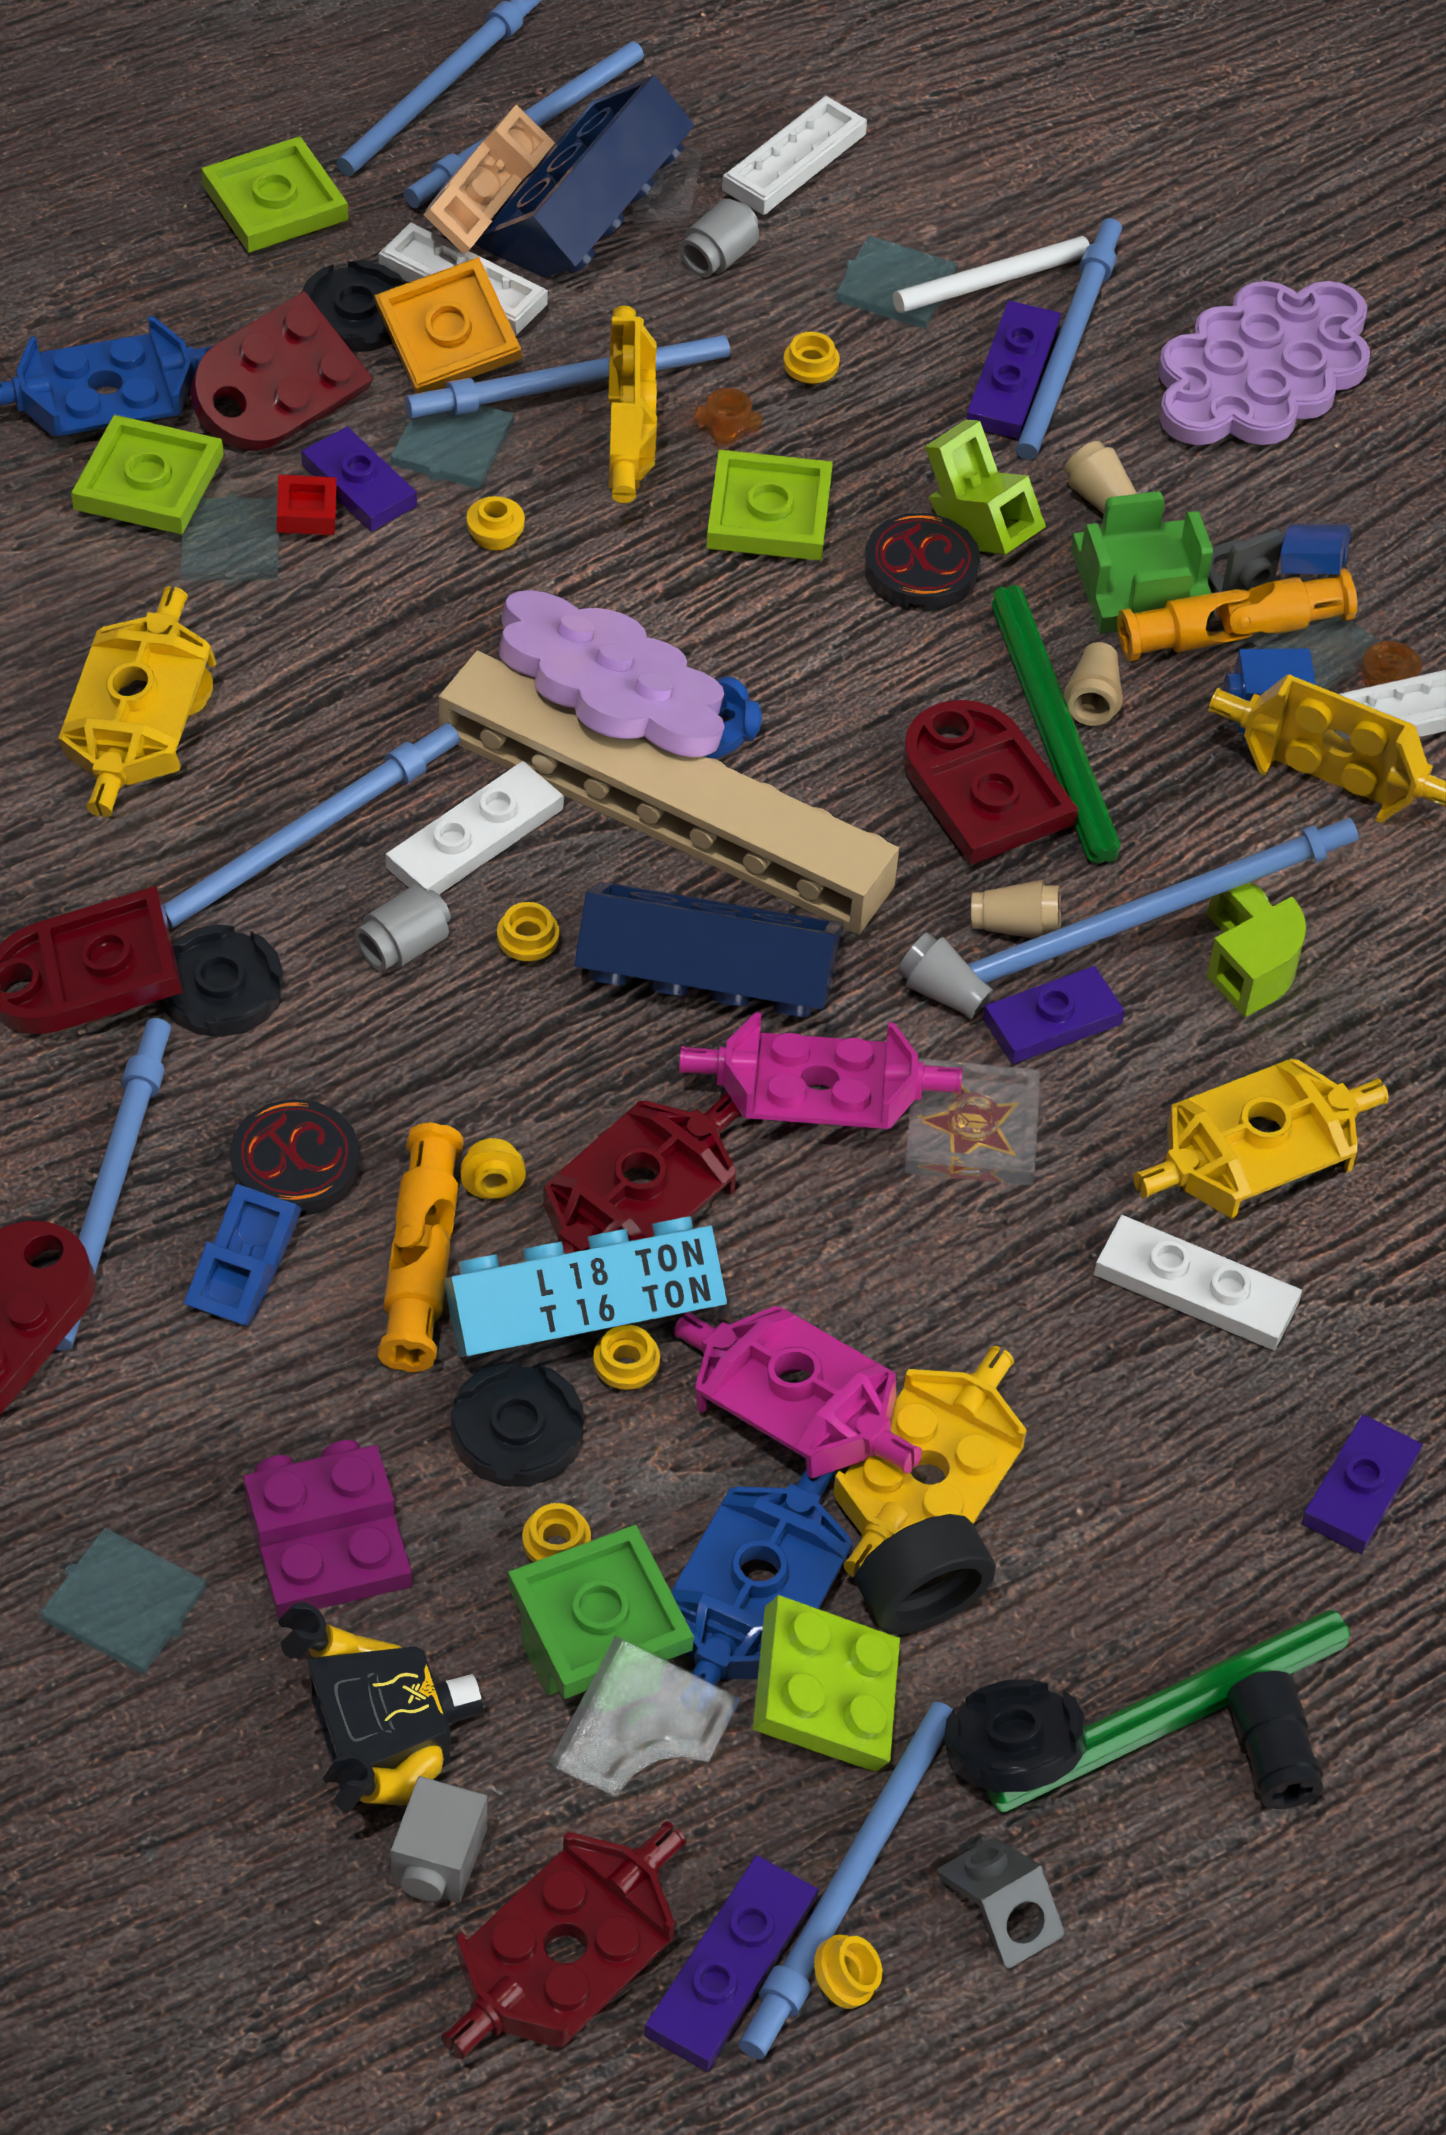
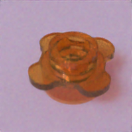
(728, 415)

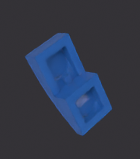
(1315, 548)
(244, 1255)

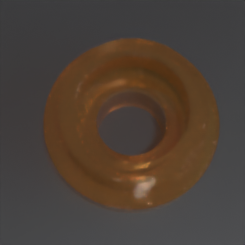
(1390, 662)

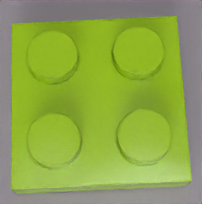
(274, 194)
(147, 474)
(769, 505)
(826, 1683)

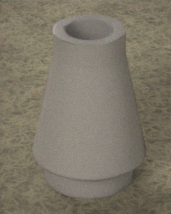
(943, 975)

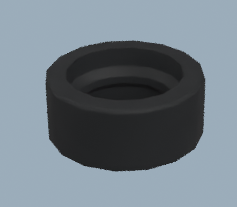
(925, 1574)

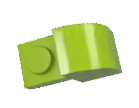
(991, 505)
(1258, 946)

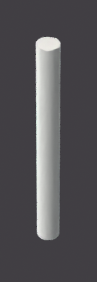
(989, 274)

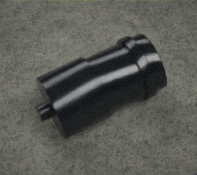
(1276, 1739)

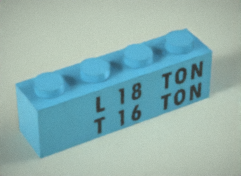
(584, 1289)

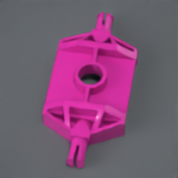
(866, 1079)
(829, 1418)

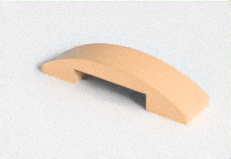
(488, 178)

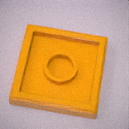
(448, 326)

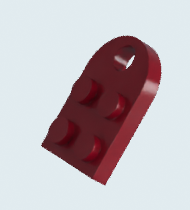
(280, 372)
(986, 784)
(88, 964)
(35, 1302)

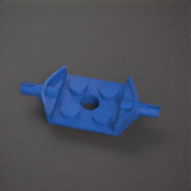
(61, 384)
(729, 1608)

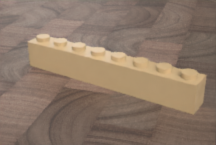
(675, 798)

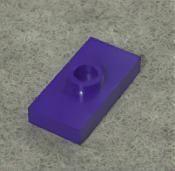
(363, 480)
(1053, 1014)
(1361, 1484)

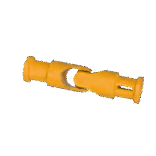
(1268, 608)
(420, 1248)

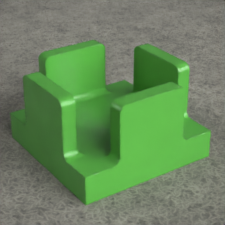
(1139, 559)
(585, 1598)

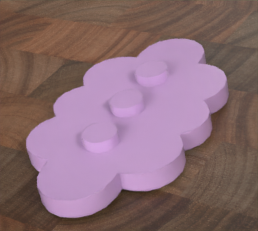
(1263, 363)
(611, 673)

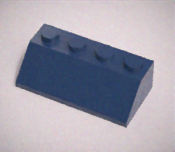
(589, 180)
(707, 946)

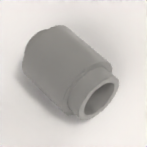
(719, 238)
(403, 928)

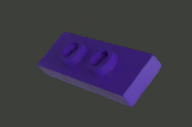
(1014, 368)
(731, 1963)

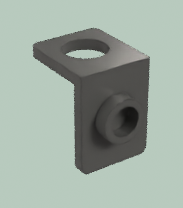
(1248, 563)
(999, 1881)

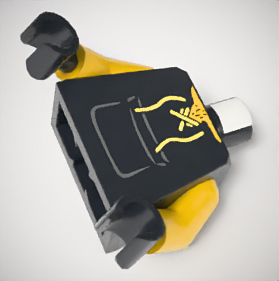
(376, 1709)

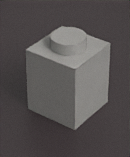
(438, 1840)

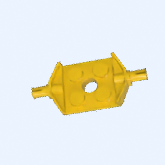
(632, 403)
(1297, 727)
(136, 735)
(1228, 1160)
(961, 1430)

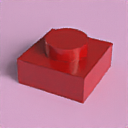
(306, 504)

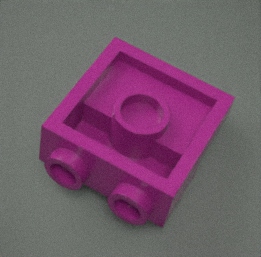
(326, 1527)

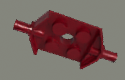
(675, 1144)
(589, 1893)

